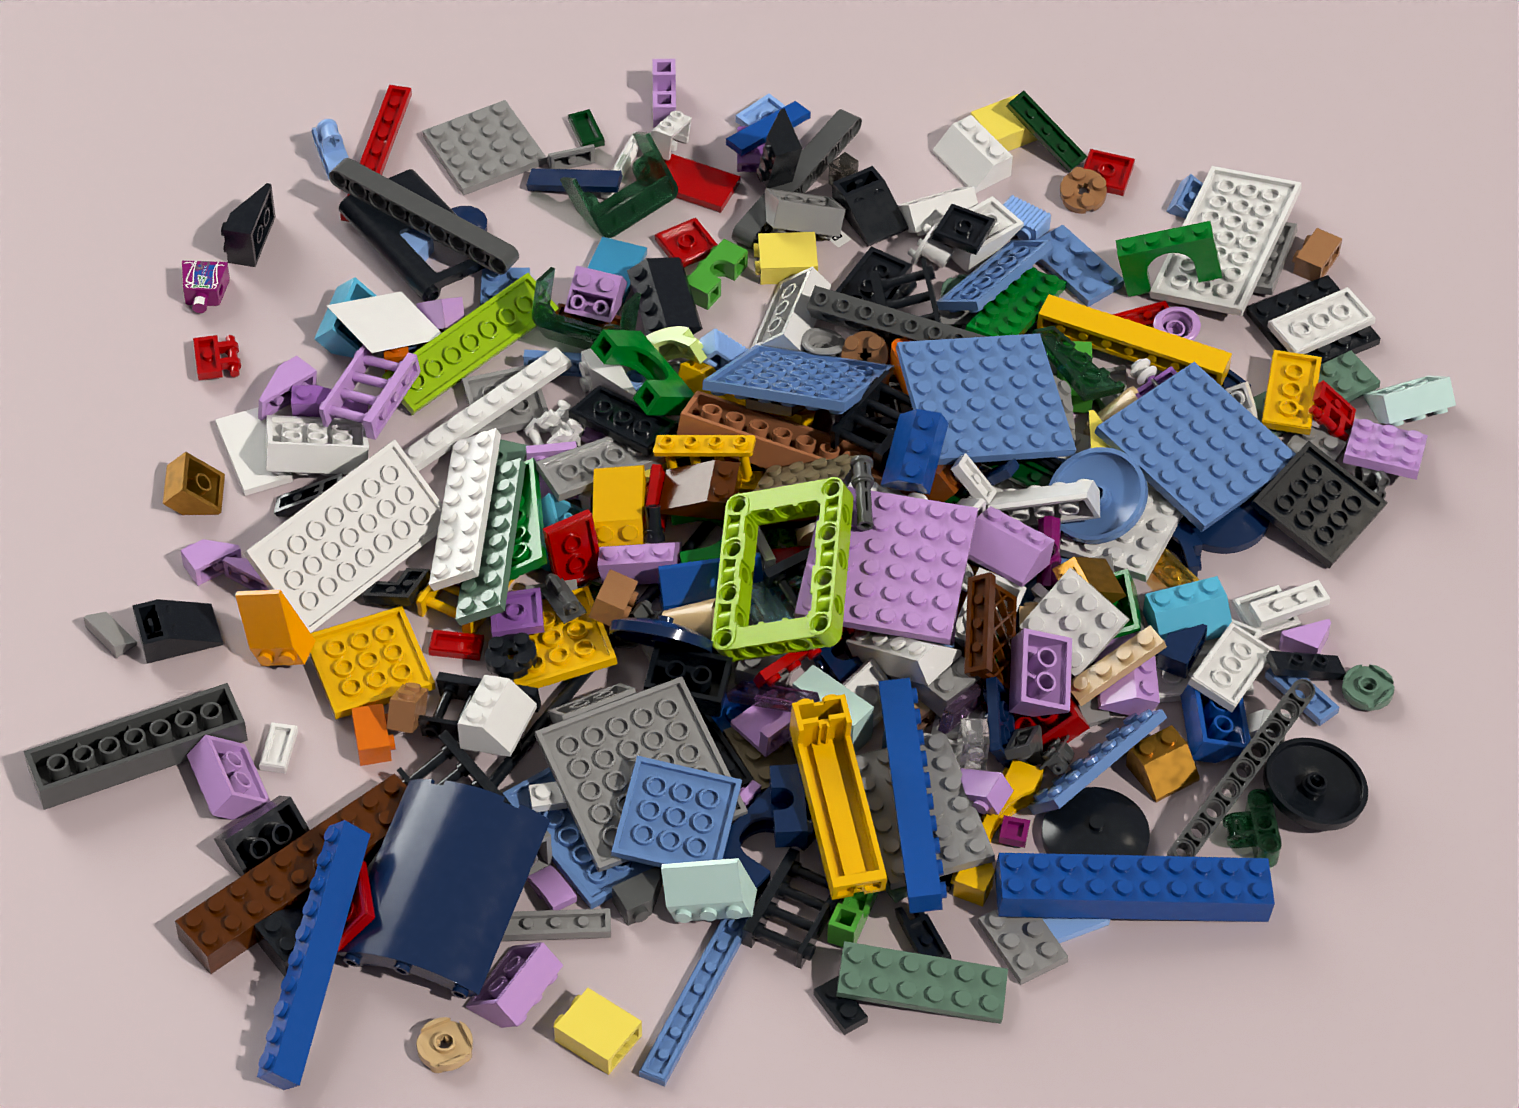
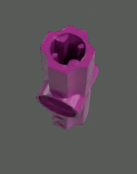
(1052, 528)

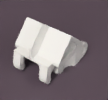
(558, 424)

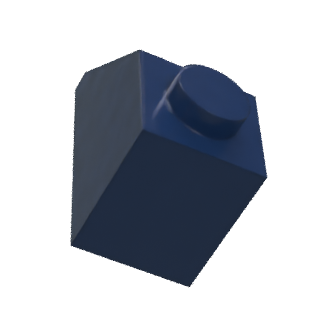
(1182, 650)

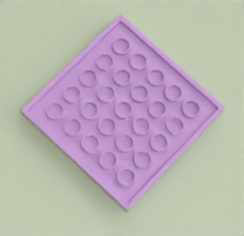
(905, 569)

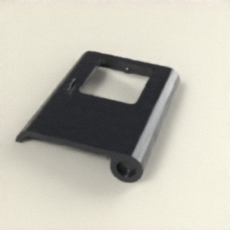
(385, 237)

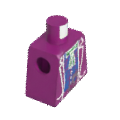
(204, 283)

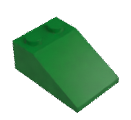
(1128, 605)

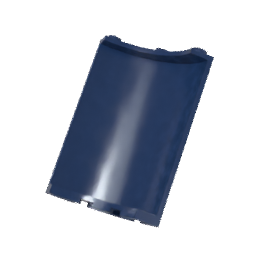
(447, 884)

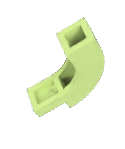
(677, 343)

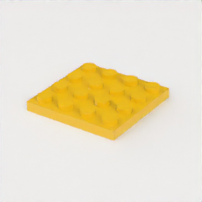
(568, 648)
(368, 660)

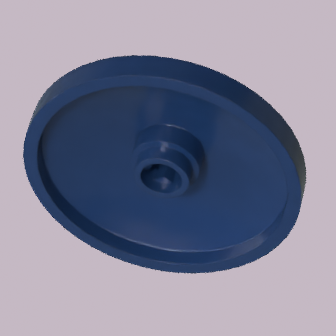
(1234, 531)
(663, 630)

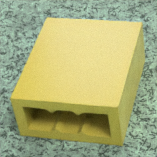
(1003, 124)
(784, 255)
(597, 1030)

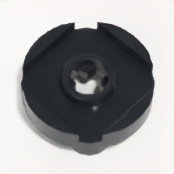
(500, 647)

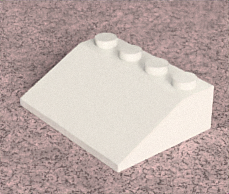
(309, 447)

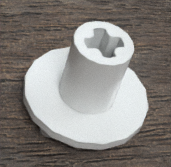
(931, 249)

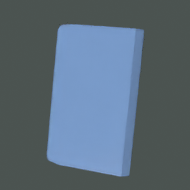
(1185, 196)

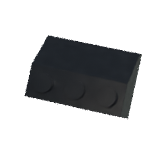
(780, 153)
(261, 834)

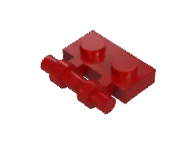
(208, 358)
(1332, 404)

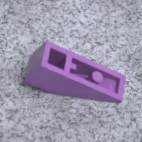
(307, 399)

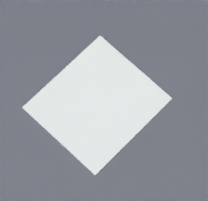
(385, 321)

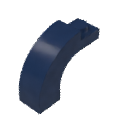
(1187, 547)

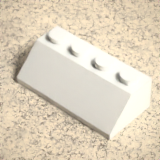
(787, 313)
(1062, 500)
(903, 656)

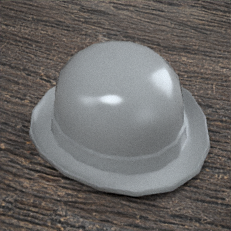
(822, 342)

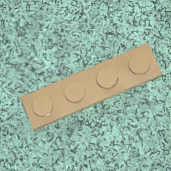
(1116, 665)

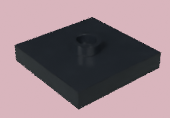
(963, 229)

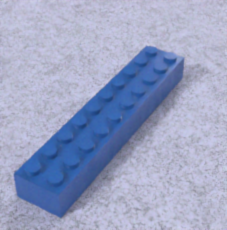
(1133, 887)

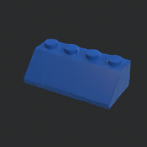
(693, 581)

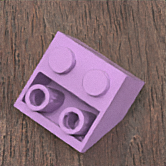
(595, 294)

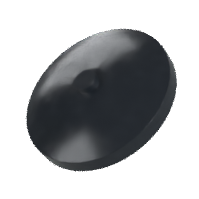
(1315, 784)
(1096, 824)

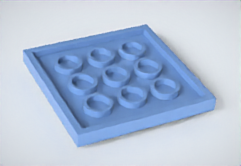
(675, 814)

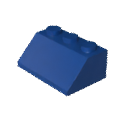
(915, 451)
(1211, 729)

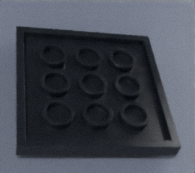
(1298, 297)
(1318, 504)

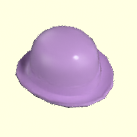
(1178, 321)

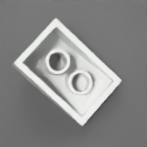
(1004, 229)
(608, 376)

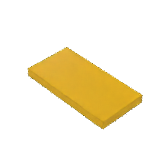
(1291, 392)

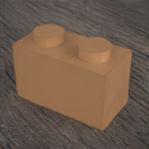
(1317, 255)
(614, 597)
(406, 707)

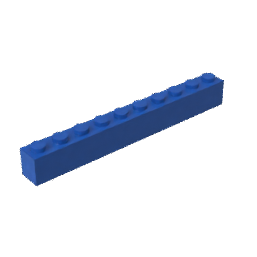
(911, 797)
(313, 956)

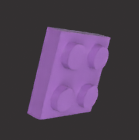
(521, 614)

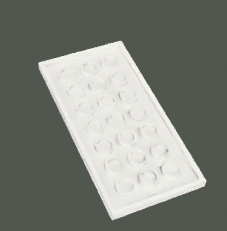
(1246, 223)
(349, 536)

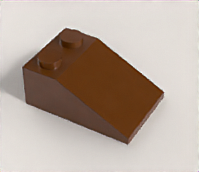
(700, 489)

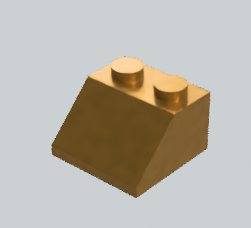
(193, 486)
(1095, 572)
(1162, 763)

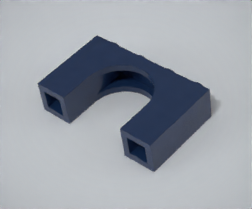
(757, 820)

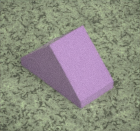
(1305, 638)

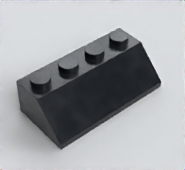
(664, 295)

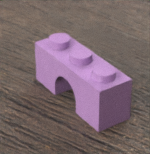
(663, 89)

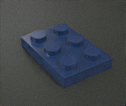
(999, 719)

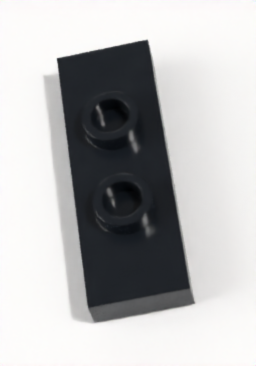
(1305, 665)

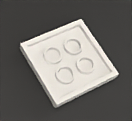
(1077, 612)

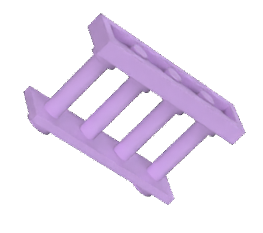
(384, 404)

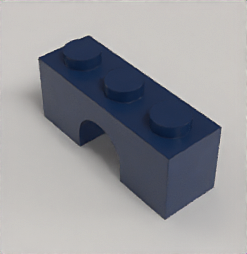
(834, 667)
(789, 824)

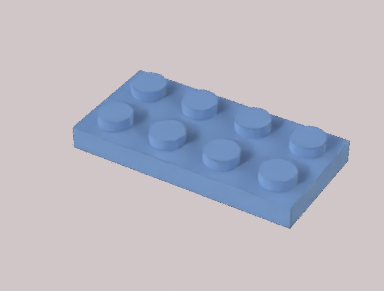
(1080, 267)

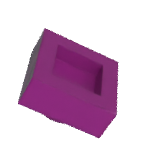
(1014, 831)

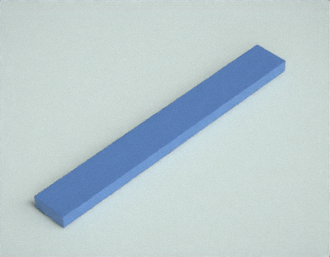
(693, 1001)

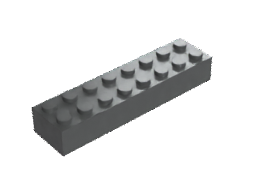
(132, 746)

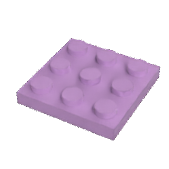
(1385, 448)

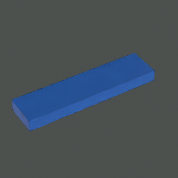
(756, 134)

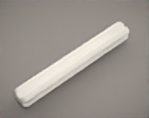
(624, 160)

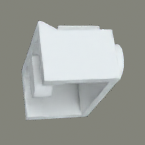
(675, 127)

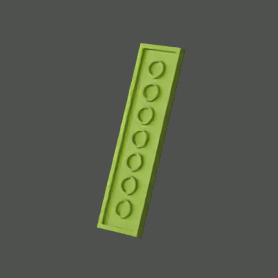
(472, 342)

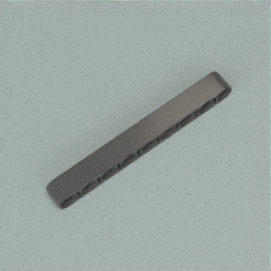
(812, 163)
(424, 216)
(1249, 763)

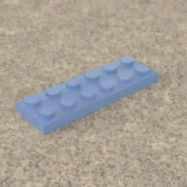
(994, 275)
(1099, 759)

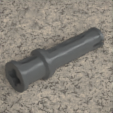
(862, 483)

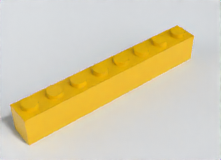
(1131, 339)

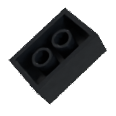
(703, 672)

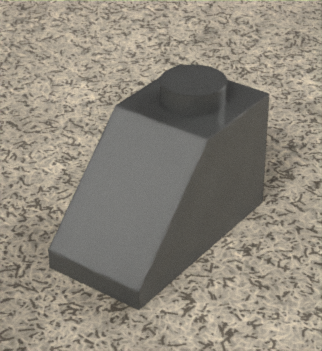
(638, 895)

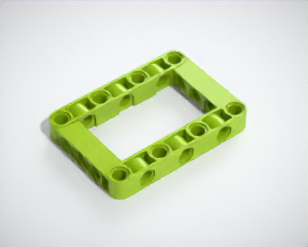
(742, 517)

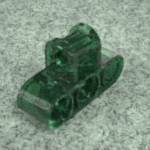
(1250, 827)

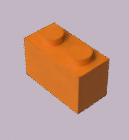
(372, 735)

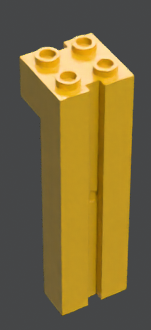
(836, 796)

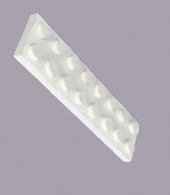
(465, 510)

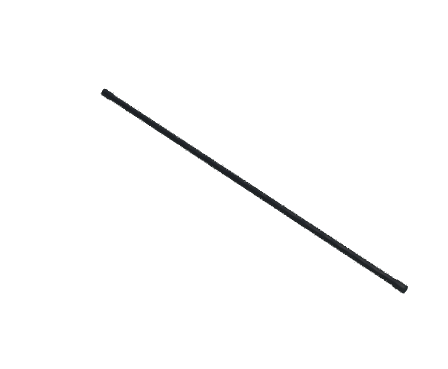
(650, 594)

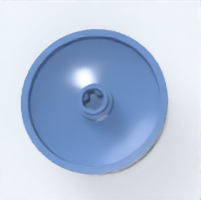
(1121, 493)

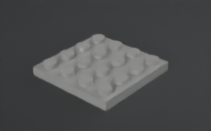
(484, 147)

